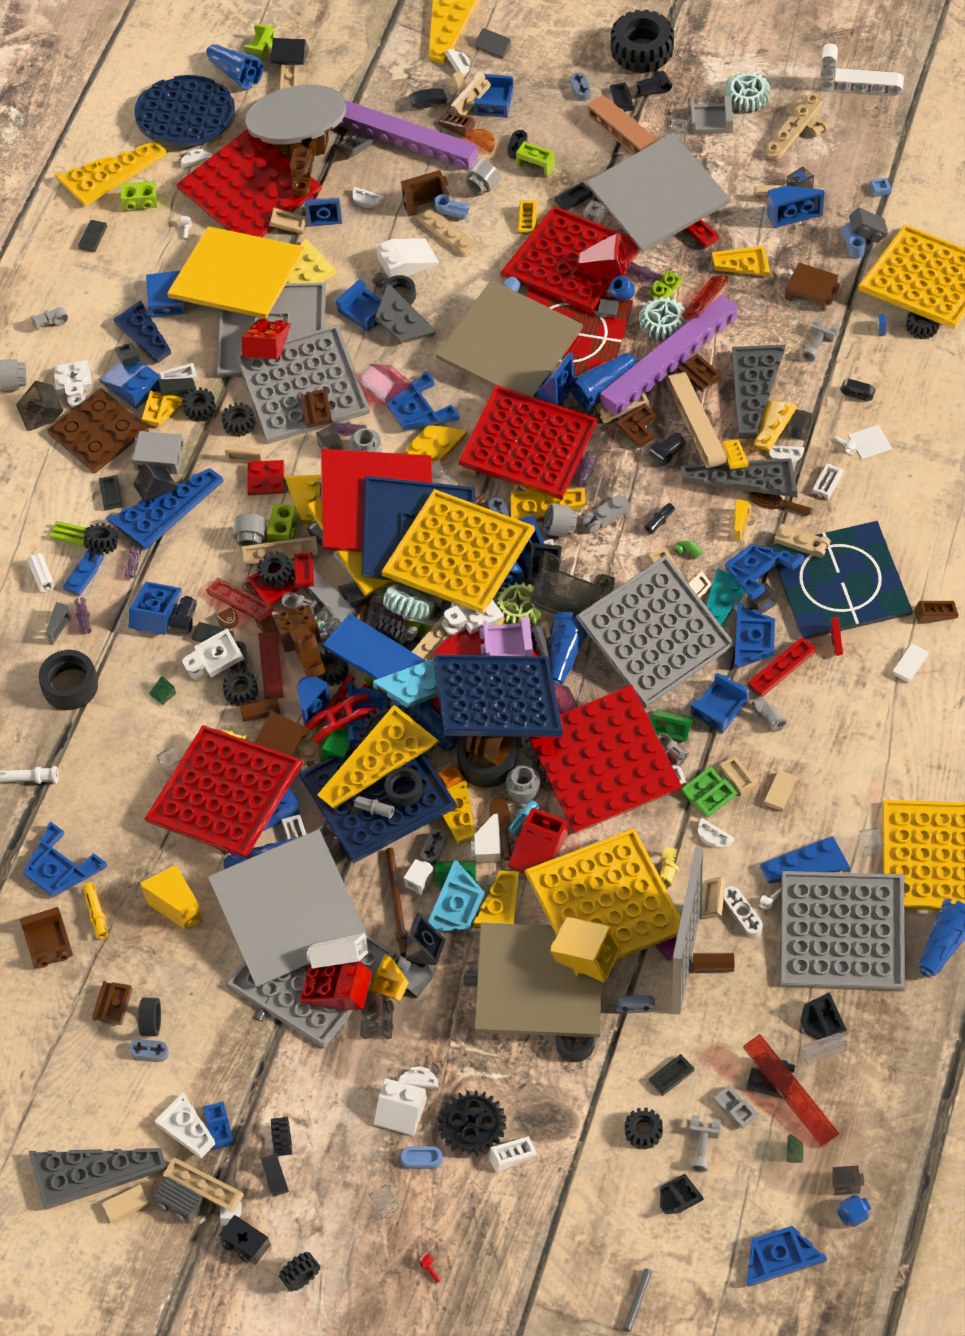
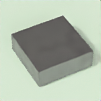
(608, 308)

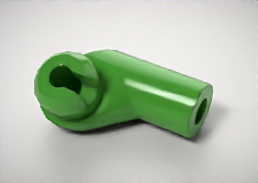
(688, 546)

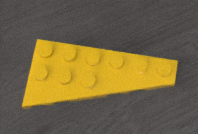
(446, 26)
(109, 172)
(386, 748)

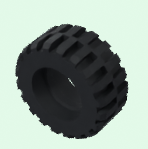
(647, 55)

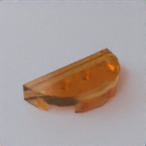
(482, 138)

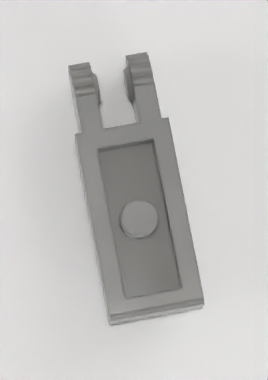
(606, 513)

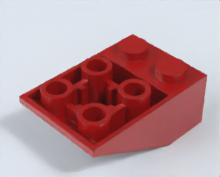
(265, 339)
(538, 840)
(337, 986)

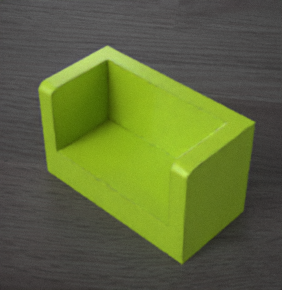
(262, 41)
(536, 155)

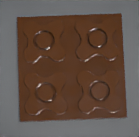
(97, 430)

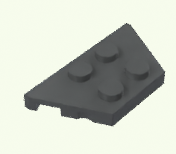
(401, 318)

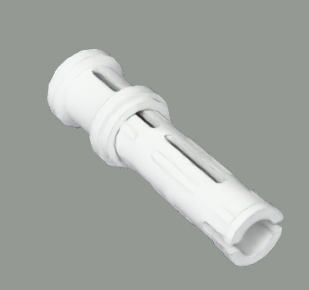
(37, 775)

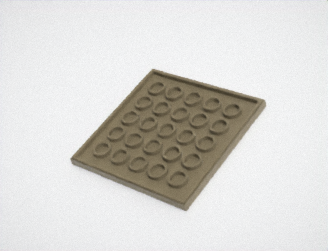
(509, 340)
(527, 990)

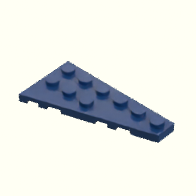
(152, 519)

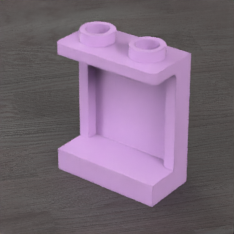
(507, 639)

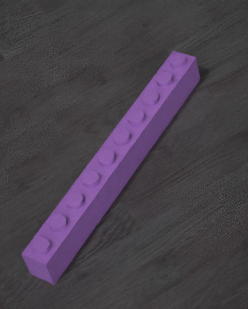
(409, 136)
(668, 356)

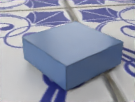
(880, 187)

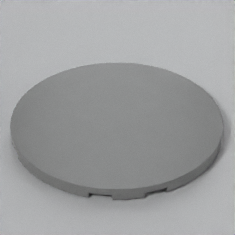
(296, 114)

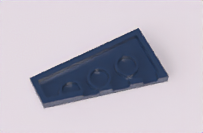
(143, 331)

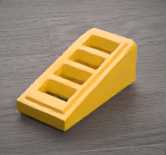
(527, 205)
(734, 454)
(742, 511)

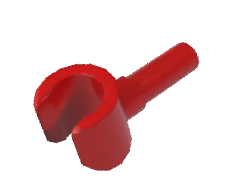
(425, 1262)

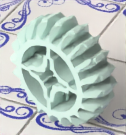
(747, 95)
(661, 317)
(408, 603)

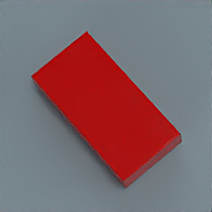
(304, 570)

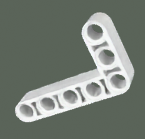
(856, 80)

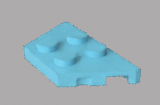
(411, 684)
(456, 902)

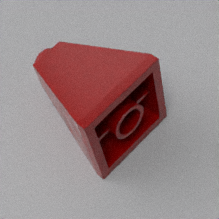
(604, 259)

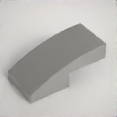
(737, 1109)

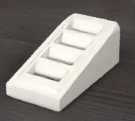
(505, 1163)

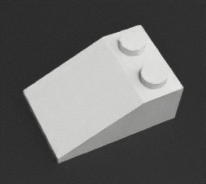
(405, 256)

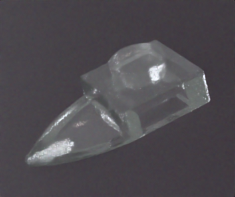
(327, 620)

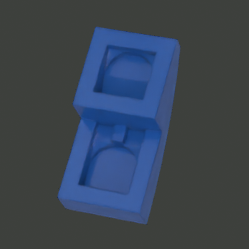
(218, 1125)

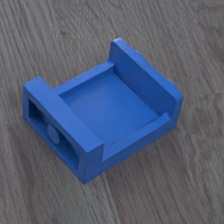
(497, 98)
(158, 301)
(359, 305)
(720, 703)

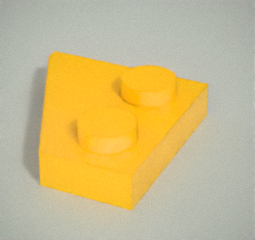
(160, 408)
(389, 980)

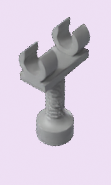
(810, 352)
(699, 1163)

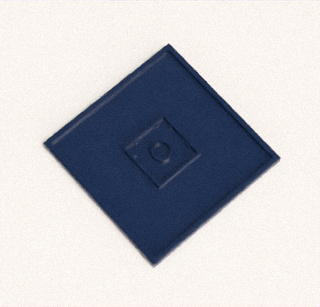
(390, 511)

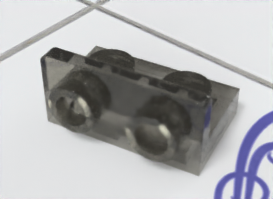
(377, 1017)

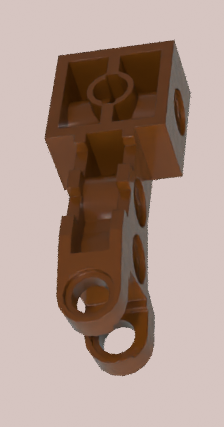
(303, 159)
(300, 632)

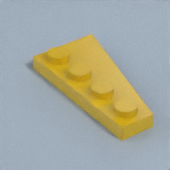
(531, 502)

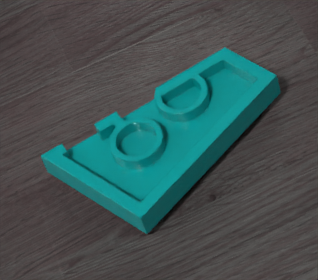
(723, 596)

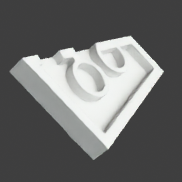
(185, 1126)

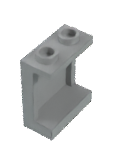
(711, 117)
(158, 450)

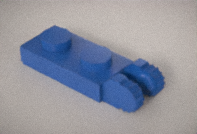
(83, 573)

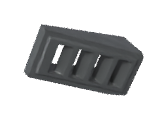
(58, 621)
(539, 634)

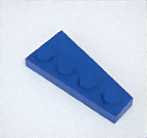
(816, 857)

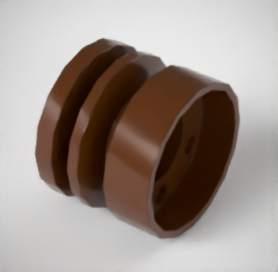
(492, 747)

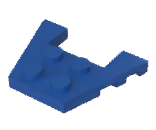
(414, 411)
(754, 562)
(54, 871)

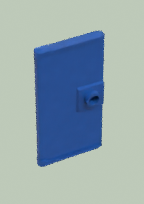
(369, 649)

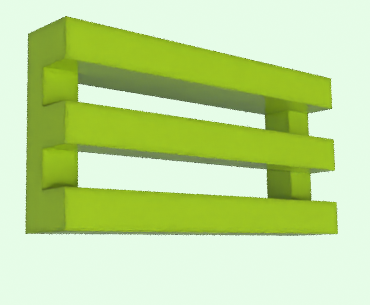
(70, 530)

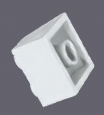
(487, 842)
(400, 1107)

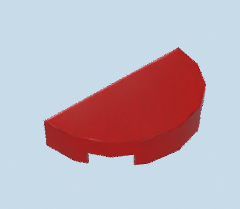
(836, 636)

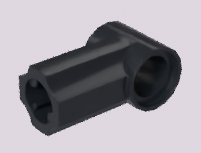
(659, 82)
(664, 451)
(183, 619)

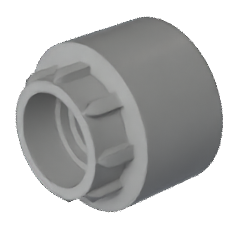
(482, 177)
(12, 374)
(366, 440)
(559, 520)
(249, 529)
(523, 784)

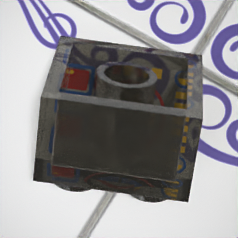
(39, 406)

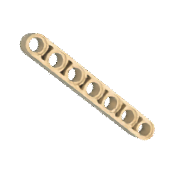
(696, 420)

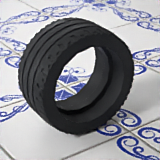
(63, 661)
(484, 776)

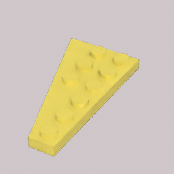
(311, 266)

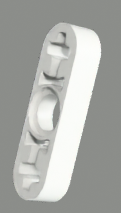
(743, 921)

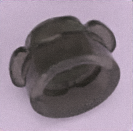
(379, 279)

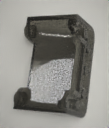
(562, 592)

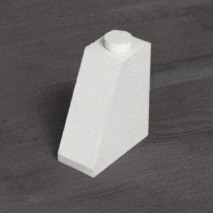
(338, 951)

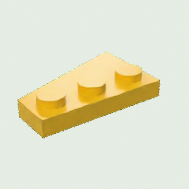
(743, 260)
(773, 422)
(303, 491)
(460, 820)
(501, 900)

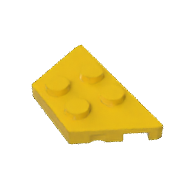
(436, 442)

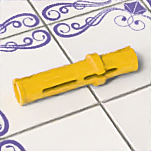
(96, 918)

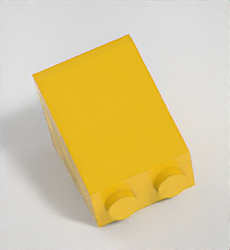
(172, 897)
(586, 948)

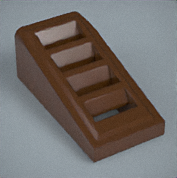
(468, 123)
(924, 613)

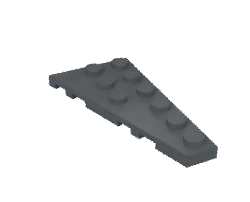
(754, 378)
(760, 476)
(82, 1173)

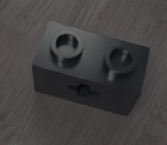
(239, 1230)

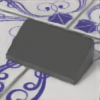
(493, 43)

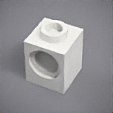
(419, 876)

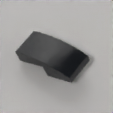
(424, 97)
(353, 594)

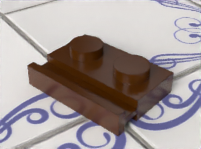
(700, 372)
(316, 408)
(112, 1003)

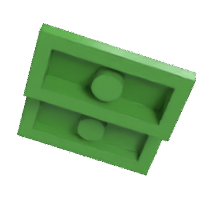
(708, 792)

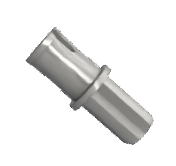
(374, 807)

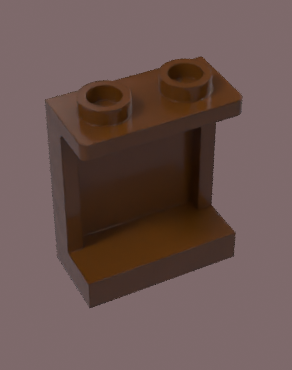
(422, 190)
(812, 285)
(281, 734)
(46, 937)

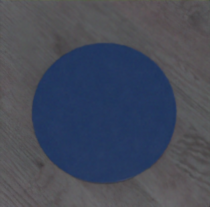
(184, 111)

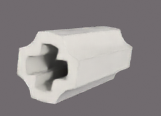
(41, 572)

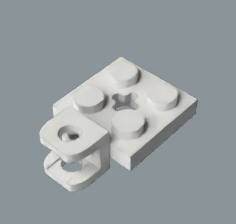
(75, 386)
(464, 617)
(206, 658)

